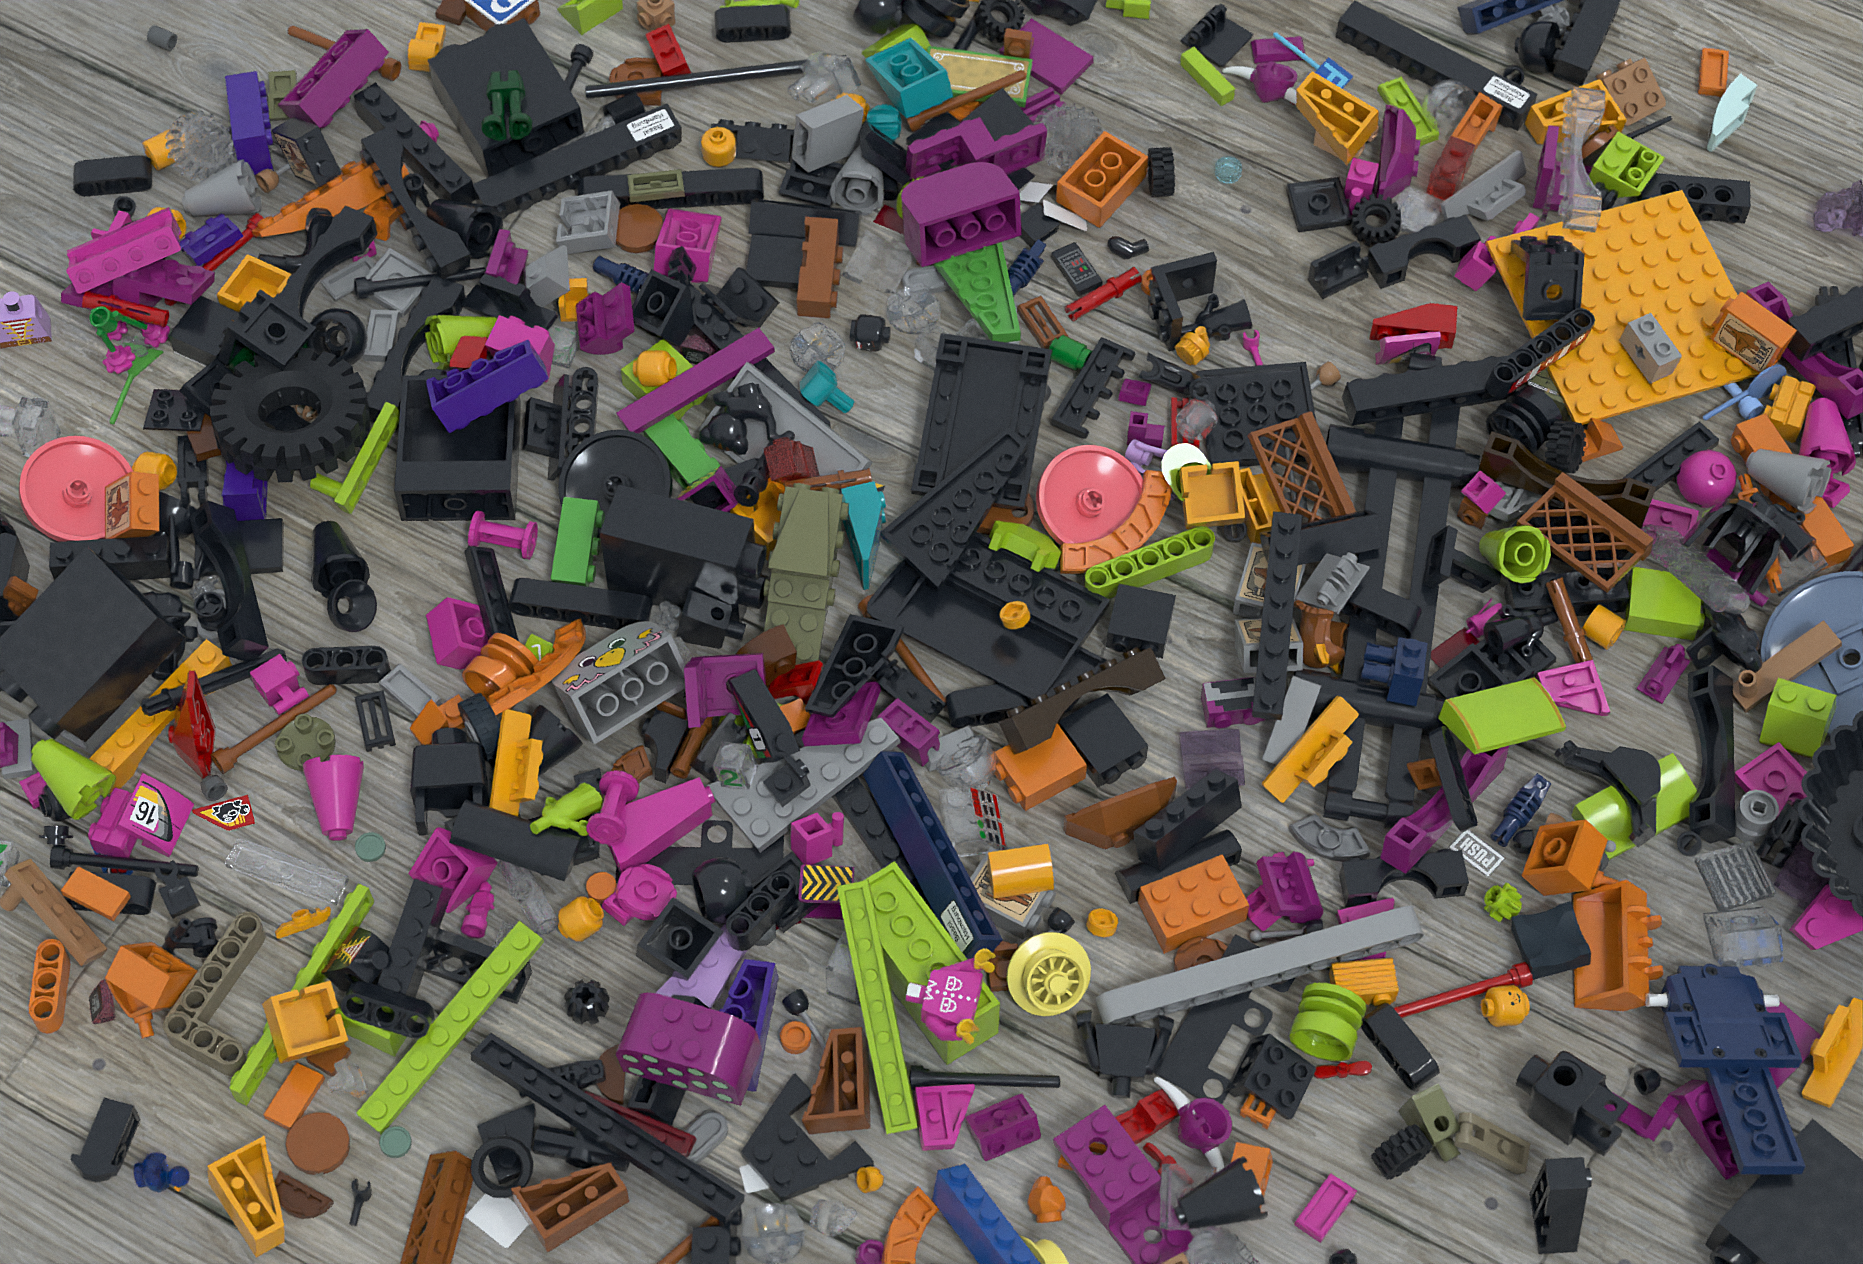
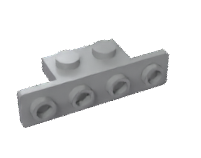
(1490, 191)

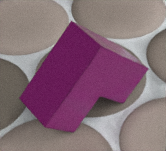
(1142, 431)

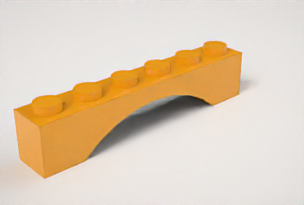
(133, 738)

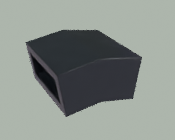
(1037, 225)

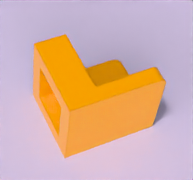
(568, 301)

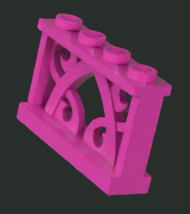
(123, 250)

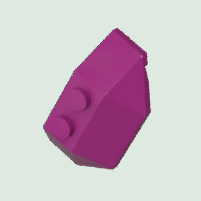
(1397, 152)

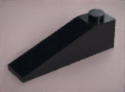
(854, 659)

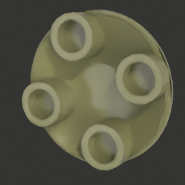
(304, 740)

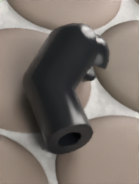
(1127, 249)

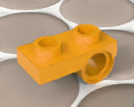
(426, 45)

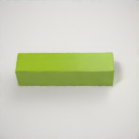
(1207, 76)

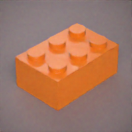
(1102, 179)
(1193, 903)

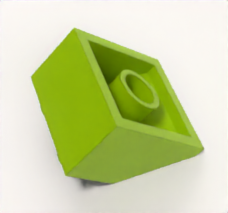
(1798, 717)

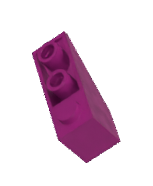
(1701, 1119)

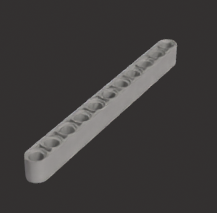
(1259, 967)

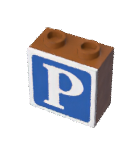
(493, 12)

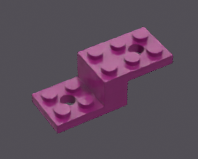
(973, 143)
(151, 284)
(1121, 1187)

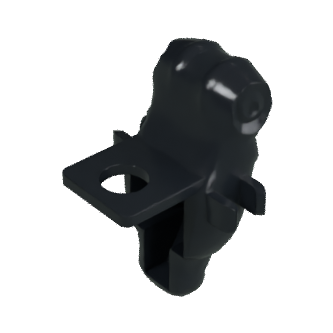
(172, 609)
(1728, 637)

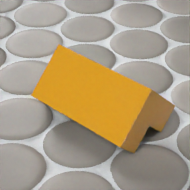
(1258, 504)

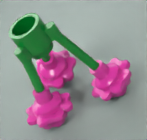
(112, 326)

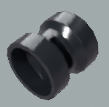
(210, 610)

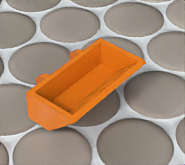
(1617, 933)

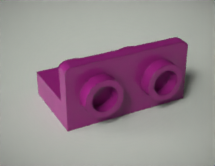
(506, 259)
(1004, 1126)

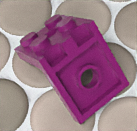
(1545, 171)
(707, 684)

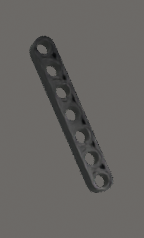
(701, 188)

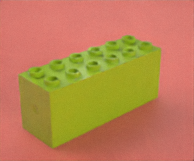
(915, 946)

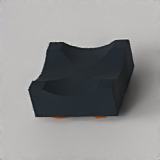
(1551, 941)

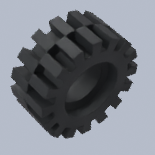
(992, 26)
(1161, 171)
(1376, 206)
(1565, 446)
(1401, 1151)

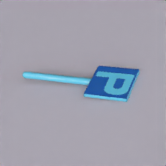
(1329, 69)

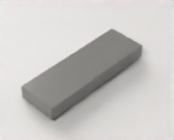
(1296, 713)

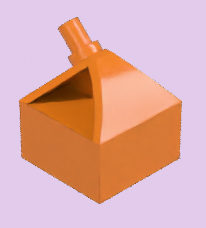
(1566, 859)
(147, 981)

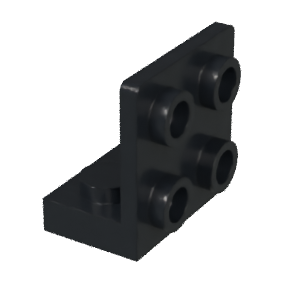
(741, 299)
(1272, 1075)

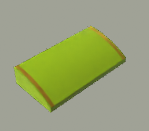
(1502, 715)

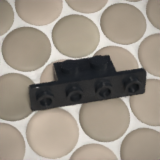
(760, 142)
(499, 297)
(546, 426)
(717, 1243)

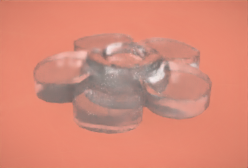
(137, 344)
(204, 585)
(666, 619)

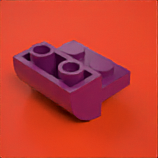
(605, 320)
(1290, 887)

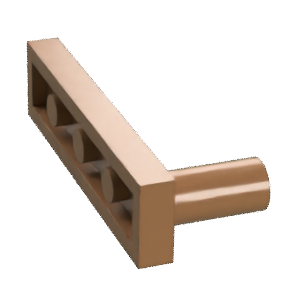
(1786, 664)
(32, 885)

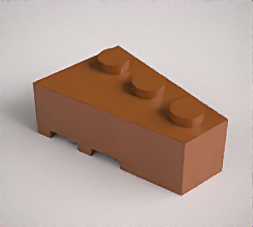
(819, 268)
(842, 1087)
(571, 1203)

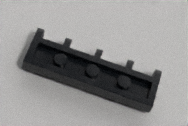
(1090, 386)

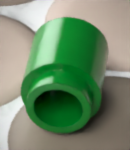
(1069, 352)

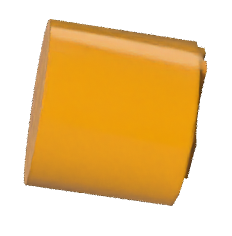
(157, 152)
(1604, 627)

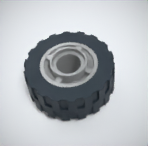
(481, 724)

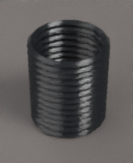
(624, 107)

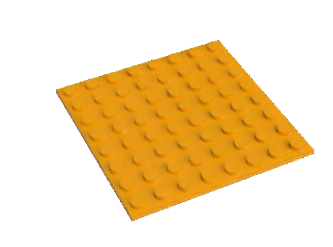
(1636, 264)

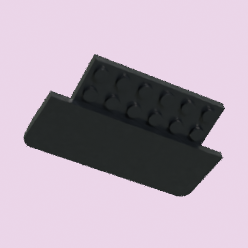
(967, 623)

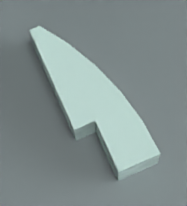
(1731, 110)

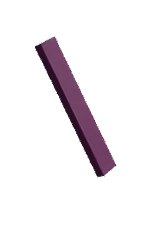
(695, 382)

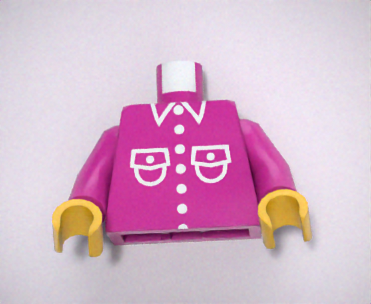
(952, 997)

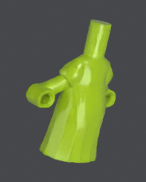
(569, 809)

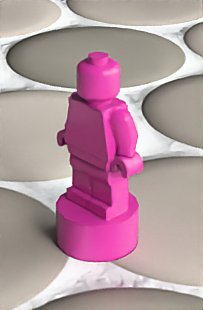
(475, 923)

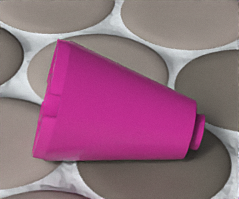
(1826, 437)
(335, 792)

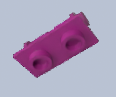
(1664, 673)

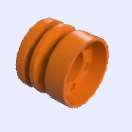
(499, 665)

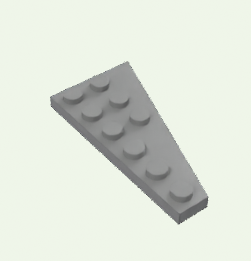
(830, 770)

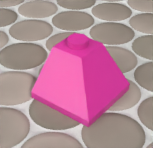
(452, 867)

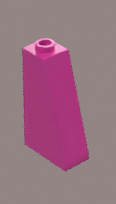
(661, 821)

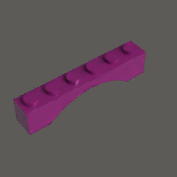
(1831, 379)
(1418, 832)

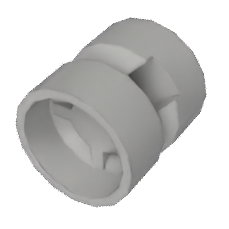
(1755, 815)

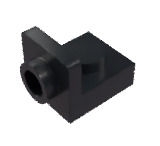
(788, 781)

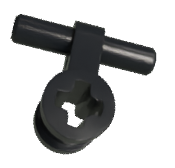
(192, 935)

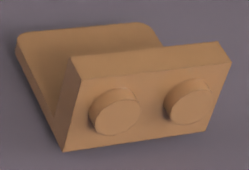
(1633, 89)

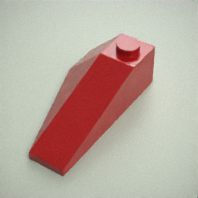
(193, 728)

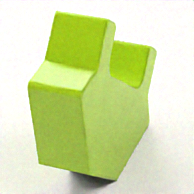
(1026, 543)

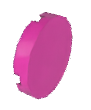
(644, 891)

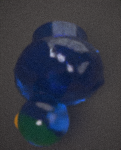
(156, 1174)

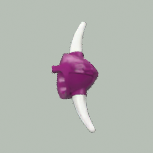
(1270, 80)
(1202, 1123)

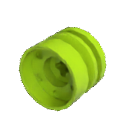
(1327, 1022)

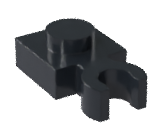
(681, 266)
(177, 893)

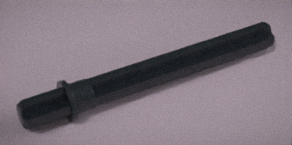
(170, 698)

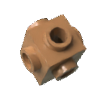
(655, 13)

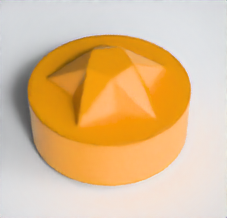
(1015, 615)
(1102, 922)

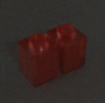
(1450, 168)
(790, 460)

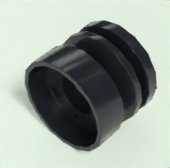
(1525, 417)

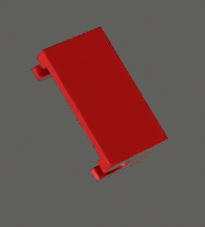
(667, 51)

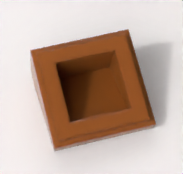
(1425, 773)

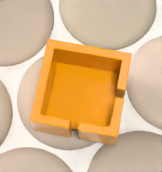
(248, 280)
(1213, 497)
(765, 514)
(301, 1025)

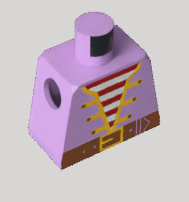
(23, 321)

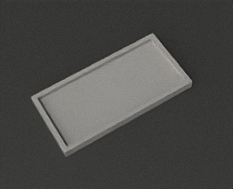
(829, 448)

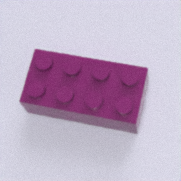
(335, 77)

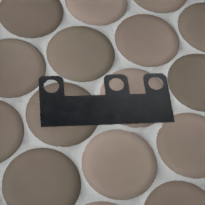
(681, 861)
(1204, 1031)

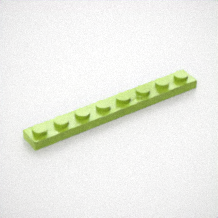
(877, 1007)
(450, 1027)
(263, 1055)

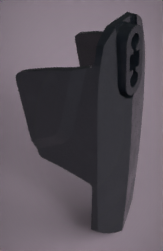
(1749, 531)

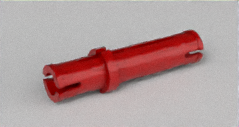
(1113, 288)
(157, 316)

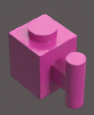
(1360, 181)
(1476, 266)
(278, 684)
(814, 838)

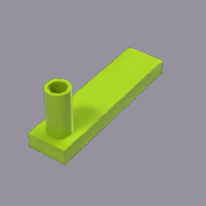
(349, 492)

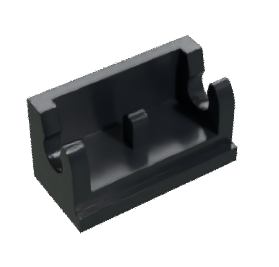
(1338, 270)
(912, 693)
(727, 732)

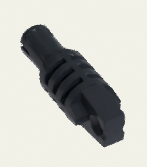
(580, 1073)

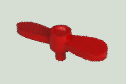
(1342, 1070)
(1157, 1155)

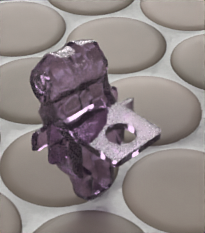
(1841, 210)

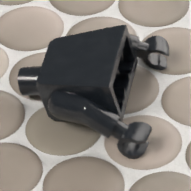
(1123, 1051)

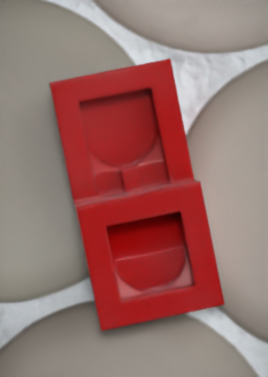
(1148, 1116)

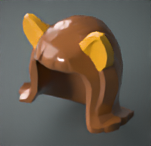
(1321, 637)

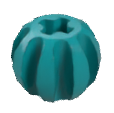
(886, 119)

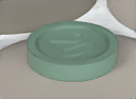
(370, 847)
(395, 1142)

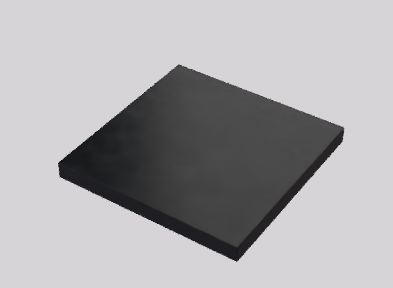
(1253, 400)

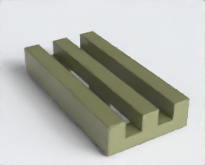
(656, 188)

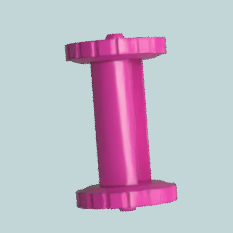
(503, 534)
(608, 826)

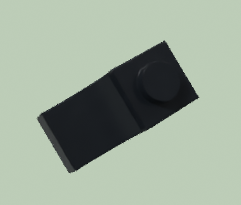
(664, 737)

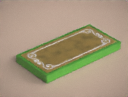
(974, 69)

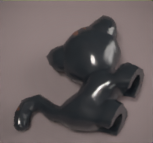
(728, 428)

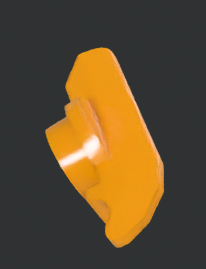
(303, 920)

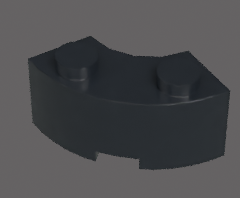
(1069, 11)

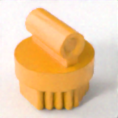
(1193, 346)

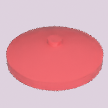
(66, 487)
(1087, 493)

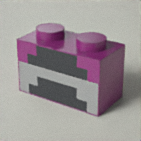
(1229, 702)

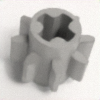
(1556, 14)

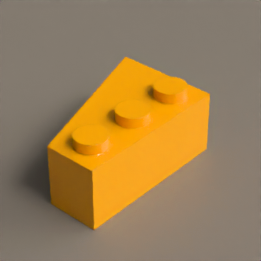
(1551, 113)
(1336, 115)
(249, 1195)

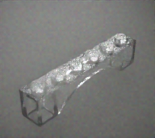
(1581, 198)

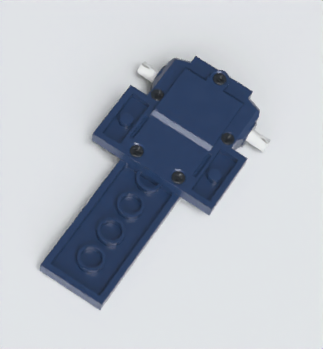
(1723, 1026)

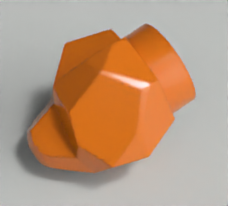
(1046, 1201)

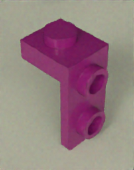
(1644, 1124)

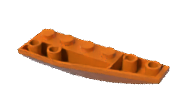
(351, 188)

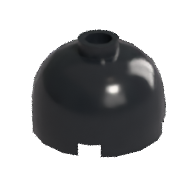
(1538, 46)
(172, 506)

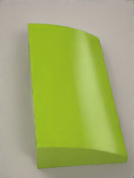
(1611, 814)

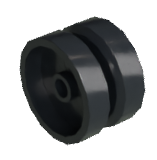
(936, 15)

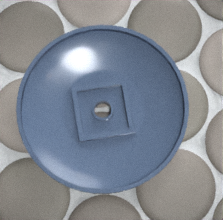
(1838, 602)

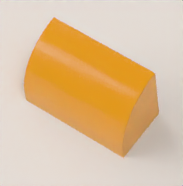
(1020, 871)

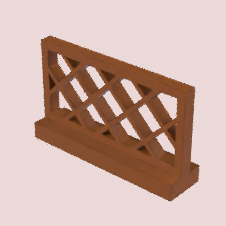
(1319, 468)
(1604, 520)

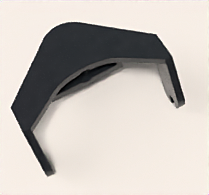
(1631, 773)

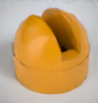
(869, 1179)

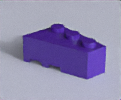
(244, 494)

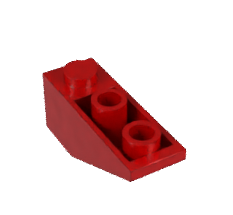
(1418, 320)

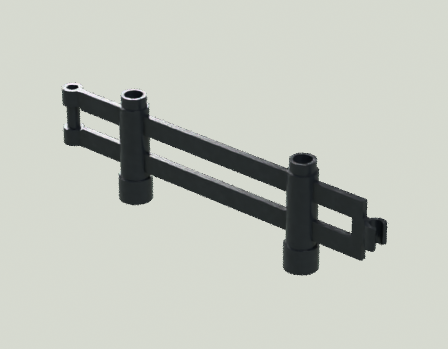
(1439, 468)

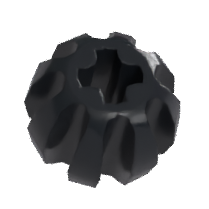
(583, 992)

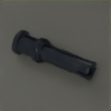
(753, 482)

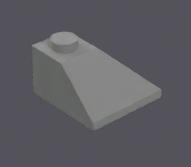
(548, 276)

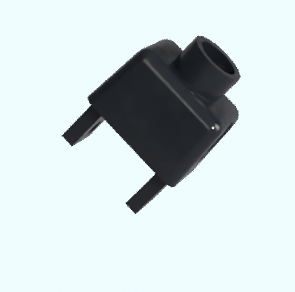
(447, 775)
(1571, 1100)

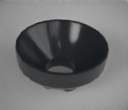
(361, 605)

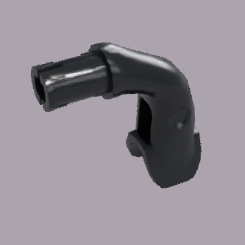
(317, 223)
(1176, 378)

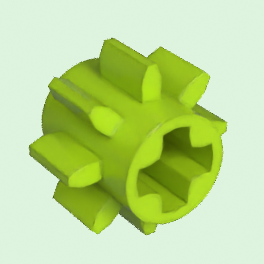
(1502, 902)

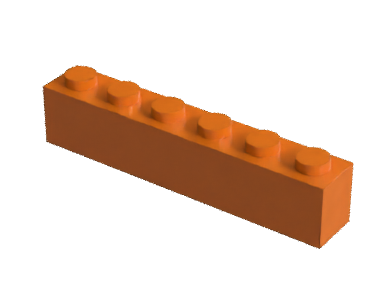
(1820, 522)

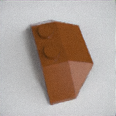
(1115, 819)

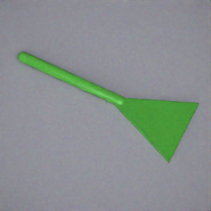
(138, 366)

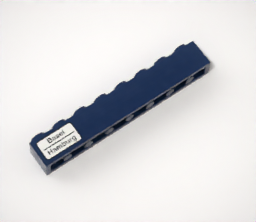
(931, 853)

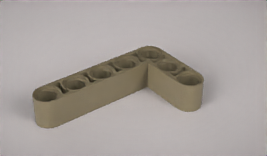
(213, 995)

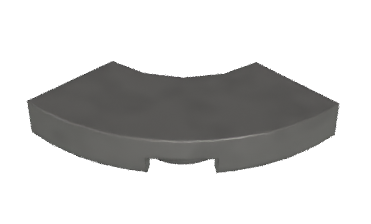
(1329, 841)

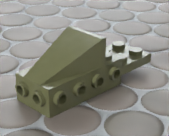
(805, 565)

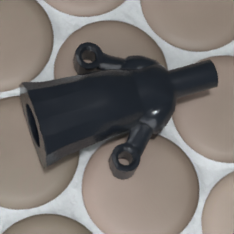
(1221, 321)
(1796, 539)
(1513, 631)

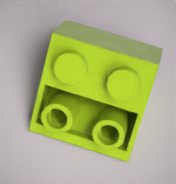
(1626, 166)

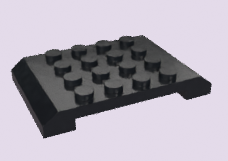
(973, 398)

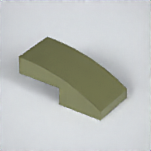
(279, 86)

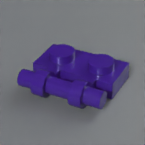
(210, 239)

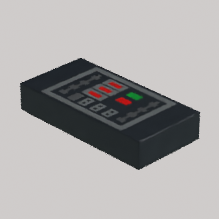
(1076, 269)

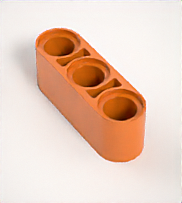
(54, 998)

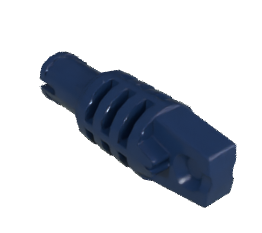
(1026, 266)
(621, 273)
(1521, 809)

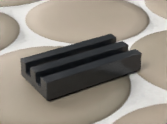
(379, 741)

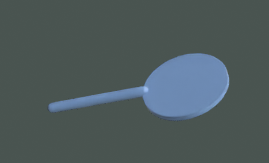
(1759, 388)

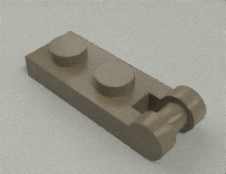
(1492, 1143)

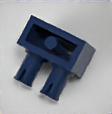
(1405, 668)

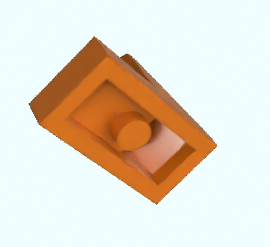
(1478, 120)
(1600, 440)
(436, 718)

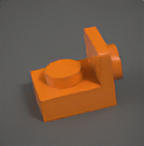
(383, 217)

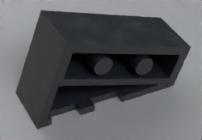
(1560, 1203)

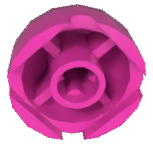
(1706, 478)

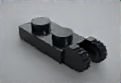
(191, 473)

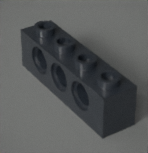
(1709, 197)

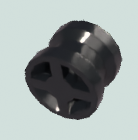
(1608, 196)

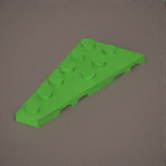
(985, 290)

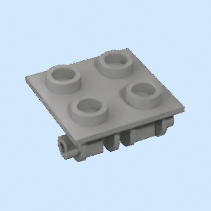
(1333, 582)

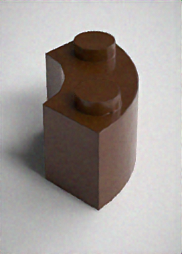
(777, 651)

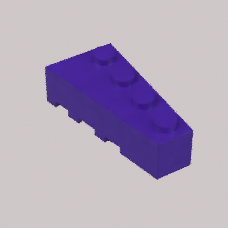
(250, 120)
(486, 385)
(752, 1001)

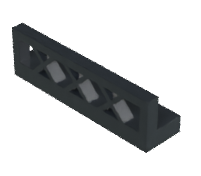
(472, 952)

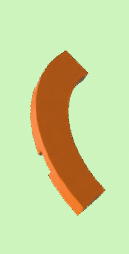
(1130, 536)
(566, 646)
(908, 1228)

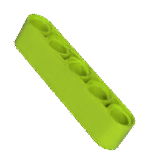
(1158, 554)

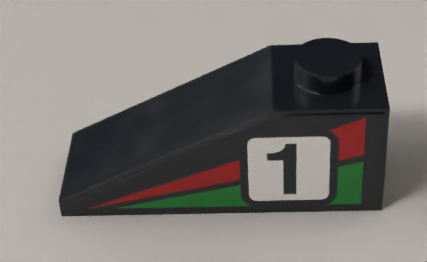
(763, 718)

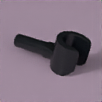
(360, 1197)

